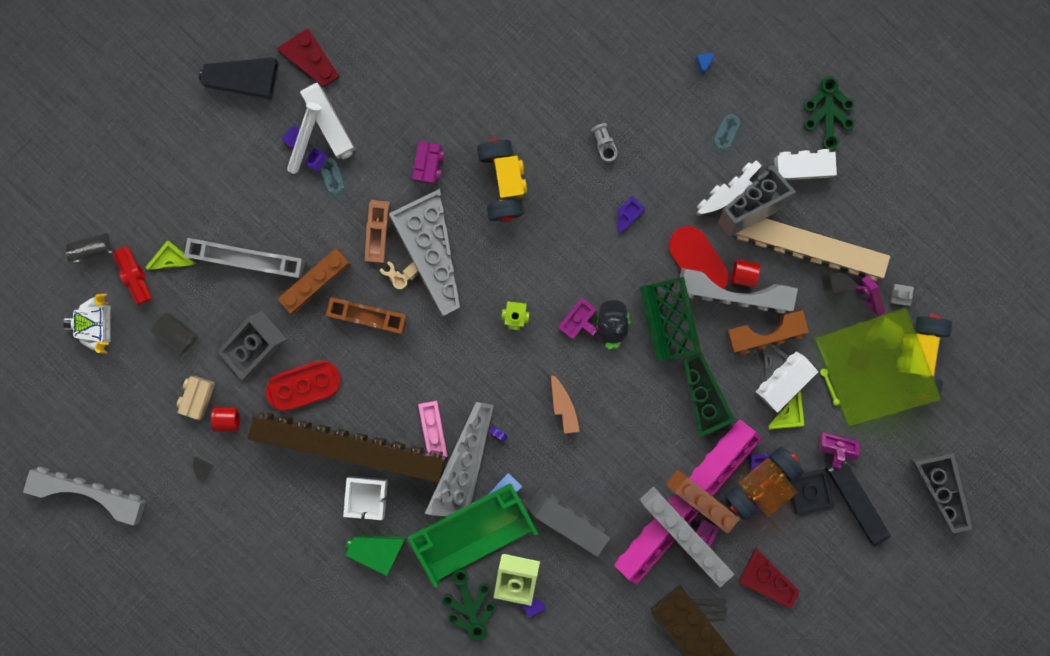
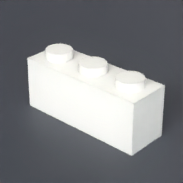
(806, 165)
(786, 381)

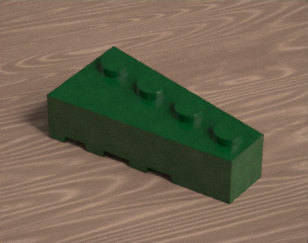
(708, 401)

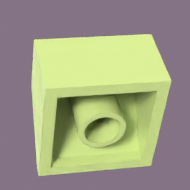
(516, 579)

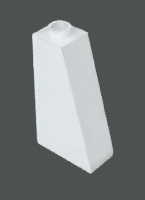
(329, 122)

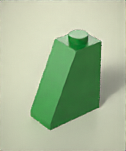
(375, 551)

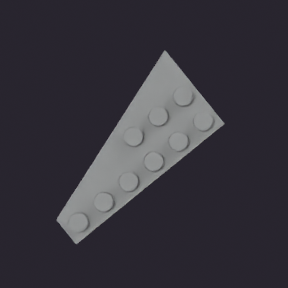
(426, 240)
(460, 475)

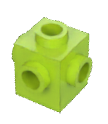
(514, 307)

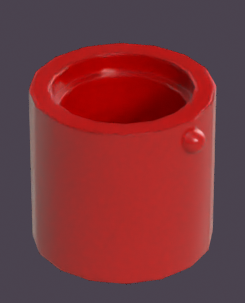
(745, 273)
(225, 419)

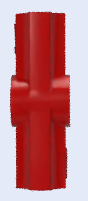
(132, 275)

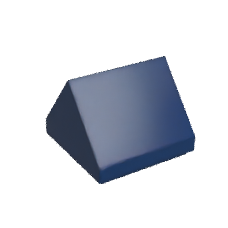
(703, 62)

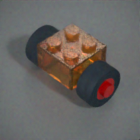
(766, 485)

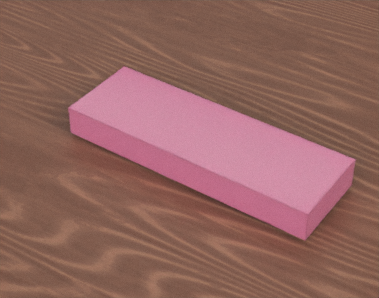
(432, 427)

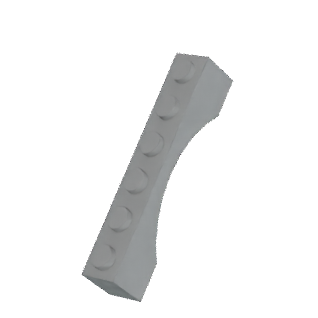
(244, 258)
(774, 296)
(121, 506)
(686, 536)

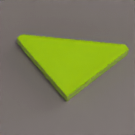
(169, 257)
(790, 415)

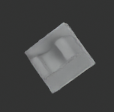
(901, 295)

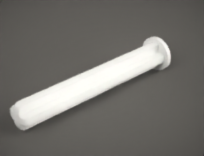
(303, 136)

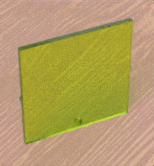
(878, 367)

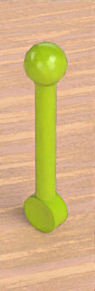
(824, 372)

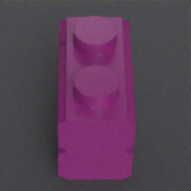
(427, 163)

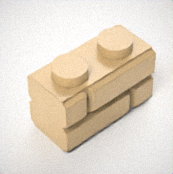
(195, 397)

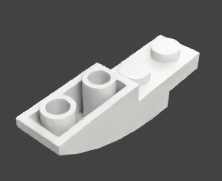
(724, 195)

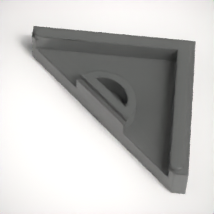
(773, 359)

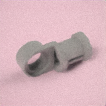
(604, 142)

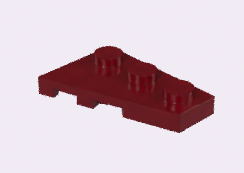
(310, 57)
(768, 580)

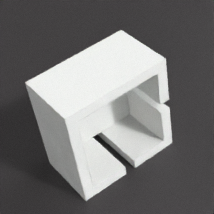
(365, 495)

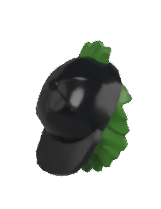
(613, 323)

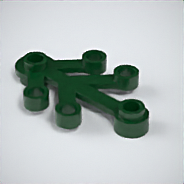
(829, 109)
(470, 608)

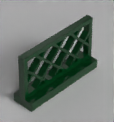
(658, 322)

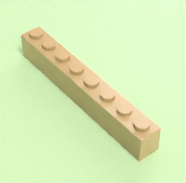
(816, 247)

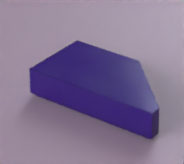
(628, 213)

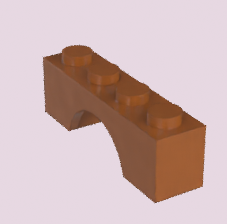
(315, 279)
(366, 315)
(790, 325)
(702, 501)

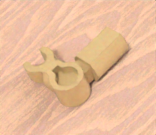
(397, 279)

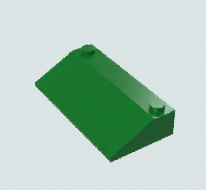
(471, 533)

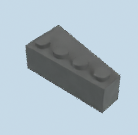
(761, 199)
(944, 485)
(568, 522)

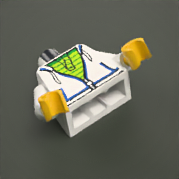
(91, 323)

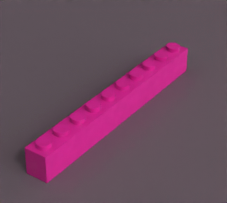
(710, 477)

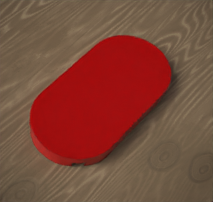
(694, 252)
(303, 385)

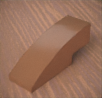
(377, 231)
(564, 406)

